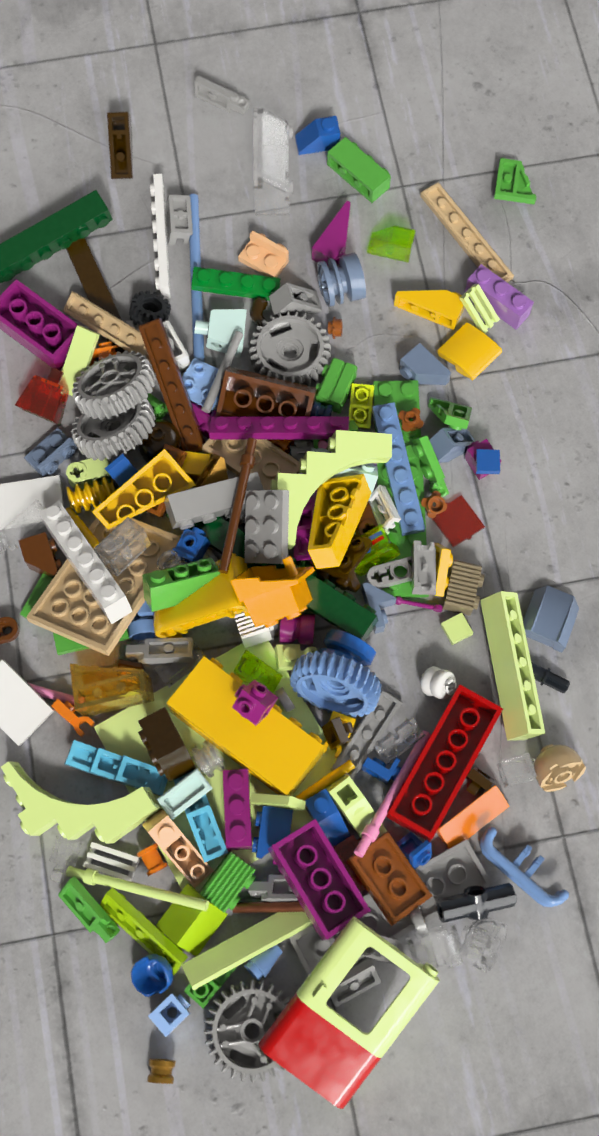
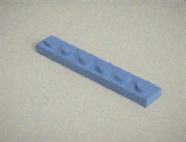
(399, 471)

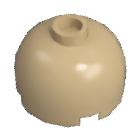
(557, 765)

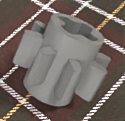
(300, 448)

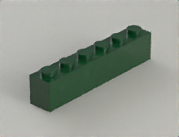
(52, 235)

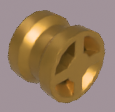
(161, 1071)

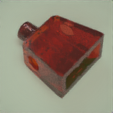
(45, 397)

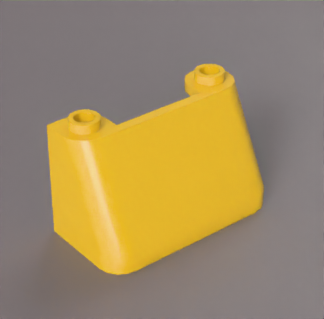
(205, 605)

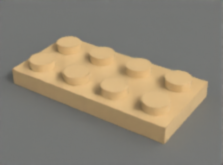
(268, 457)

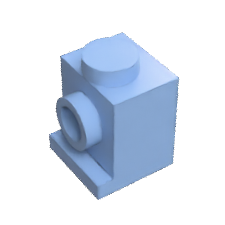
(163, 1020)

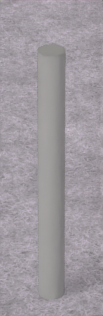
(217, 383)

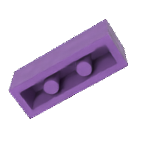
(506, 300)

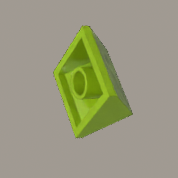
(190, 926)

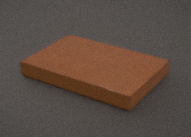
(390, 879)

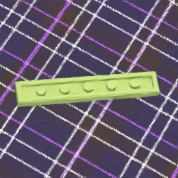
(244, 947)

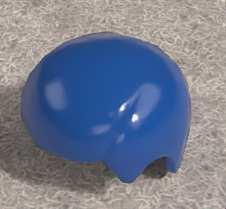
(152, 975)

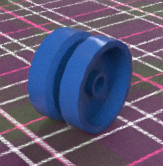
(349, 645)

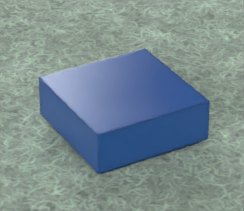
(487, 461)

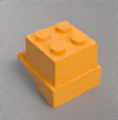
(273, 592)

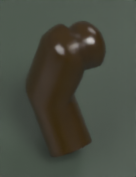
(256, 312)

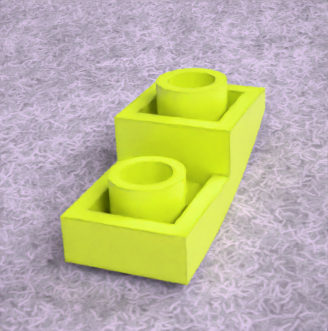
(361, 405)

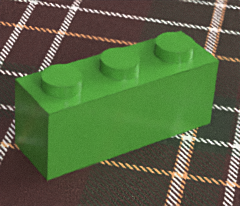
(358, 169)

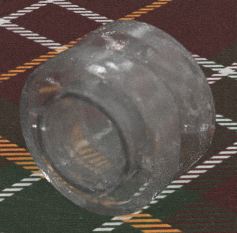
(208, 759)

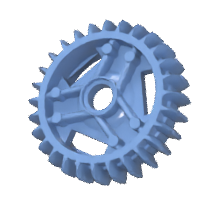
(335, 684)

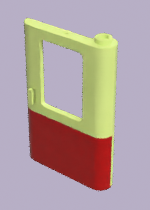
(322, 1044)

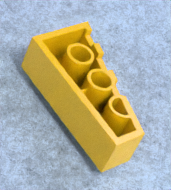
(144, 490)
(336, 517)

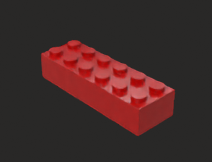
(444, 763)

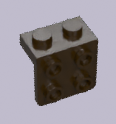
(344, 575)

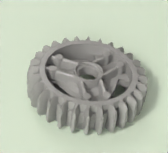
(299, 337)
(114, 385)
(99, 440)
(231, 1033)

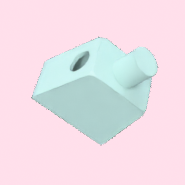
(221, 328)

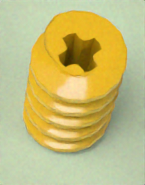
(90, 495)

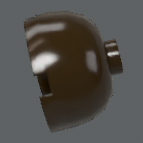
(163, 433)

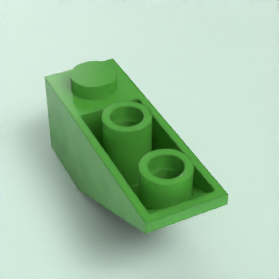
(172, 585)

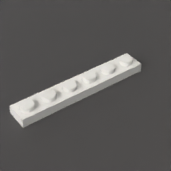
(160, 244)

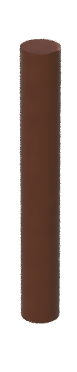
(266, 907)

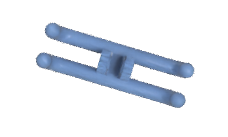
(512, 871)

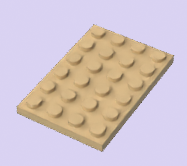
(72, 611)

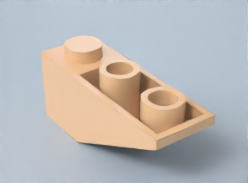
(177, 848)

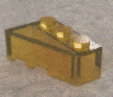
(109, 689)

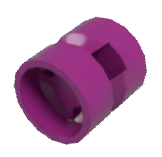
(298, 628)

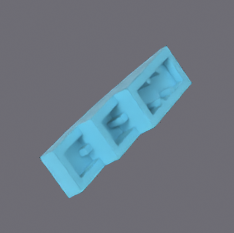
(115, 767)
(205, 827)

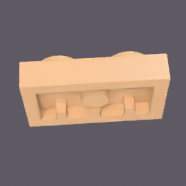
(264, 255)

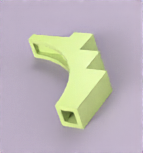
(347, 451)
(45, 810)

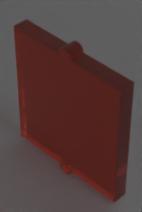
(458, 522)

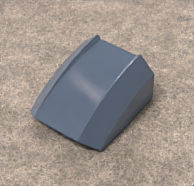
(550, 617)

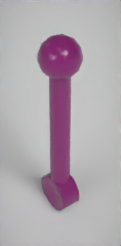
(437, 608)

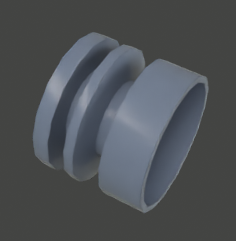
(346, 278)

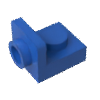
(377, 769)

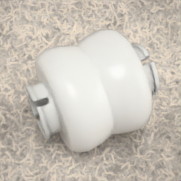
(438, 683)

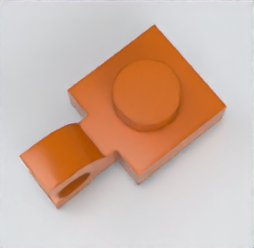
(67, 711)

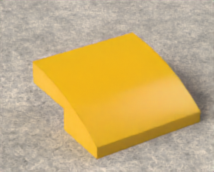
(469, 351)

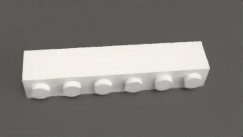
(86, 562)

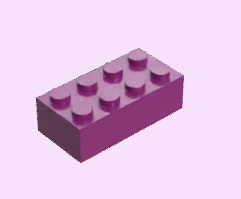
(36, 324)
(318, 879)

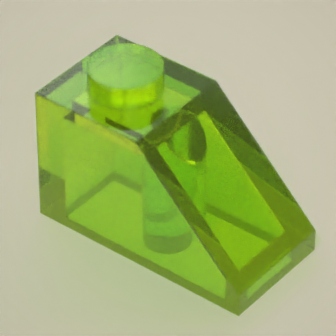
(392, 243)

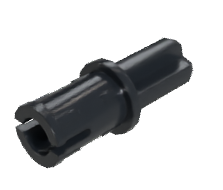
(550, 679)

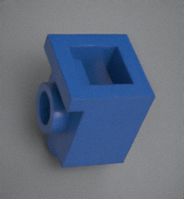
(197, 550)

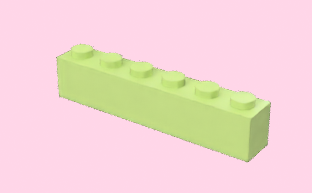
(512, 666)

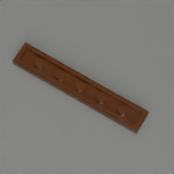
(172, 385)

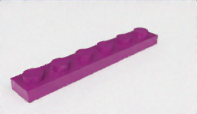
(276, 427)

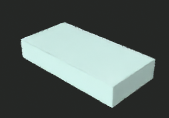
(184, 794)

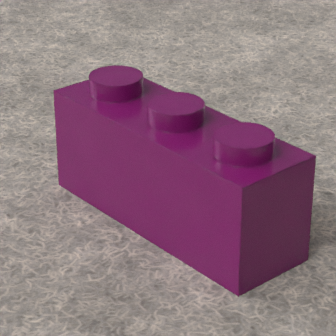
(237, 809)

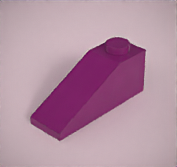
(334, 238)

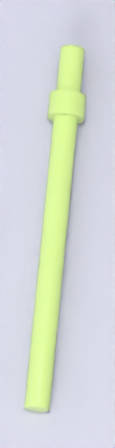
(93, 877)

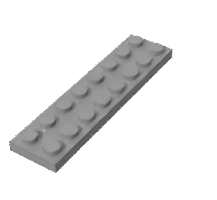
(443, 876)

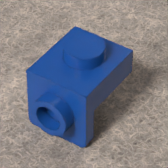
(415, 850)

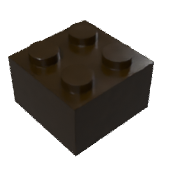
(165, 745)

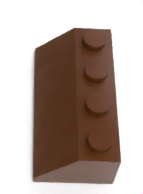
(262, 396)

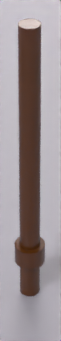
(247, 463)

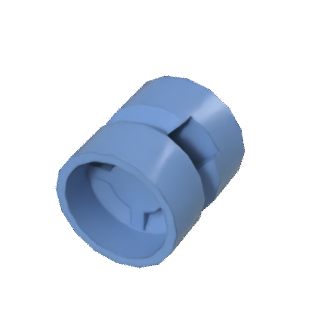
(142, 624)

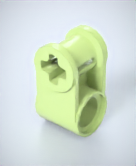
(89, 471)

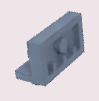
(51, 453)

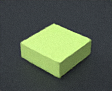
(456, 629)

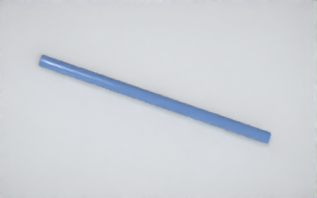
(196, 296)

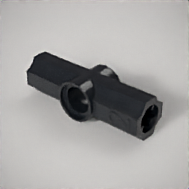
(476, 902)

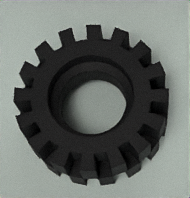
(143, 302)

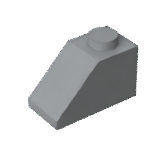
(293, 299)

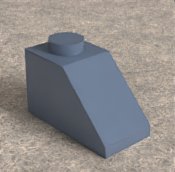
(424, 367)
(450, 443)

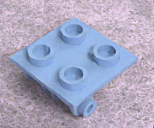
(199, 380)

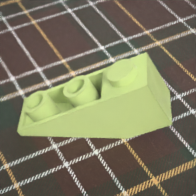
(353, 804)

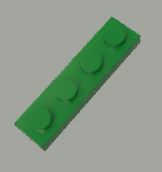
(233, 283)

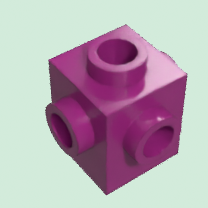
(254, 701)

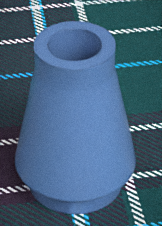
(261, 964)

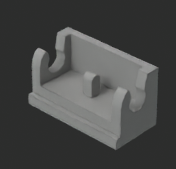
(179, 218)
(423, 568)

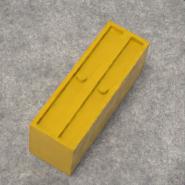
(272, 751)

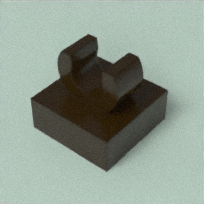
(337, 733)
(480, 779)

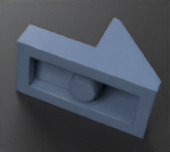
(378, 599)

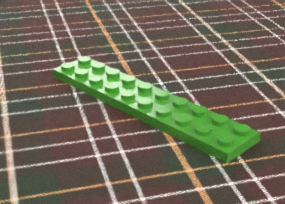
(406, 397)

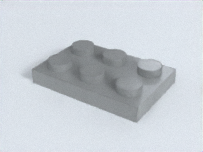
(266, 526)

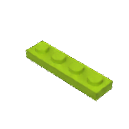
(141, 929)

